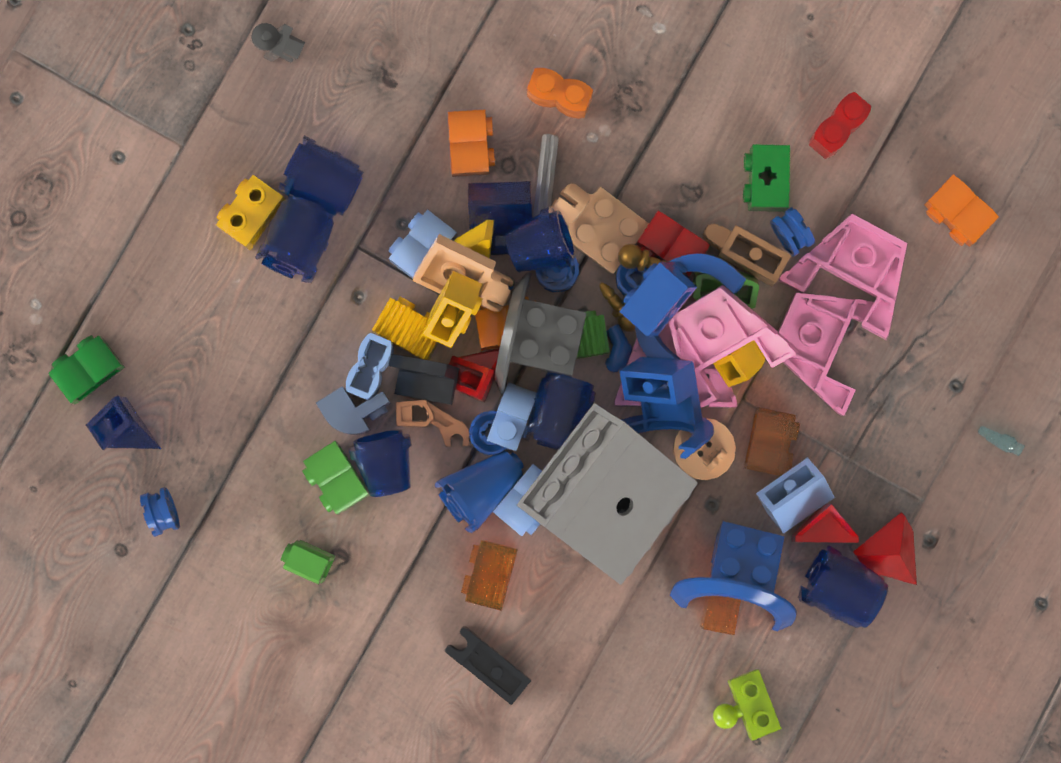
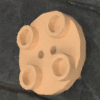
(715, 459)

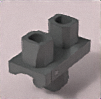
(277, 41)

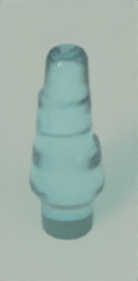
(1004, 442)

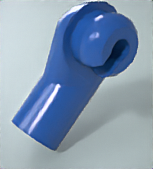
(621, 349)

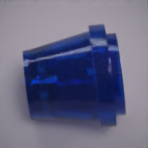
(541, 242)
(383, 461)

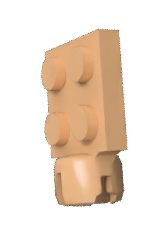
(599, 224)
(451, 256)

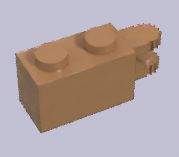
(747, 252)

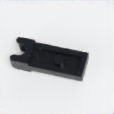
(489, 666)

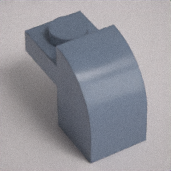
(348, 418)

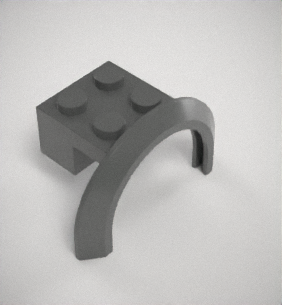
(538, 336)

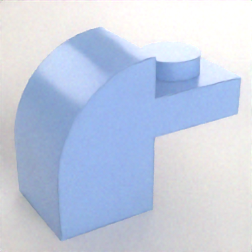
(512, 416)

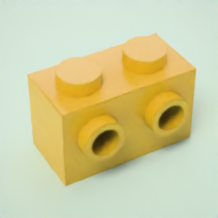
(249, 212)
(453, 309)

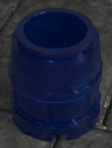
(321, 177)
(296, 238)
(558, 409)
(843, 588)

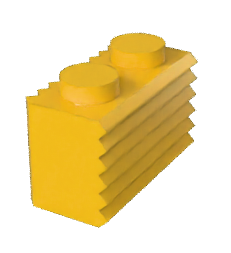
(405, 328)

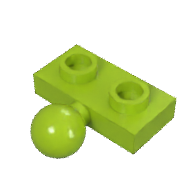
(752, 705)

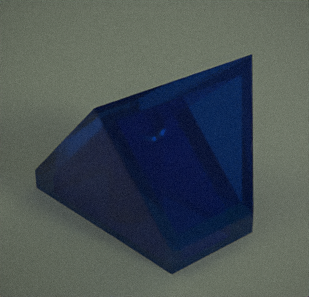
(120, 427)

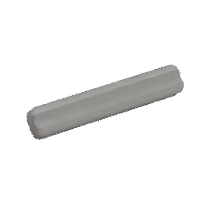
(546, 172)

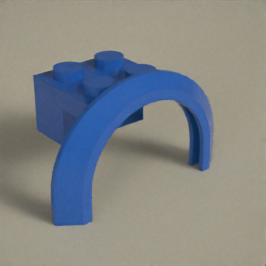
(665, 293)
(667, 399)
(742, 569)

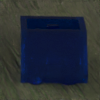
(504, 203)

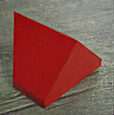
(476, 373)
(825, 526)
(891, 551)

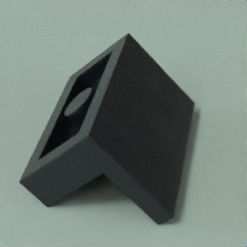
(425, 379)

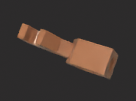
(447, 424)

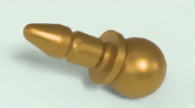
(632, 256)
(617, 304)

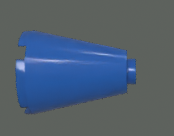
(480, 488)

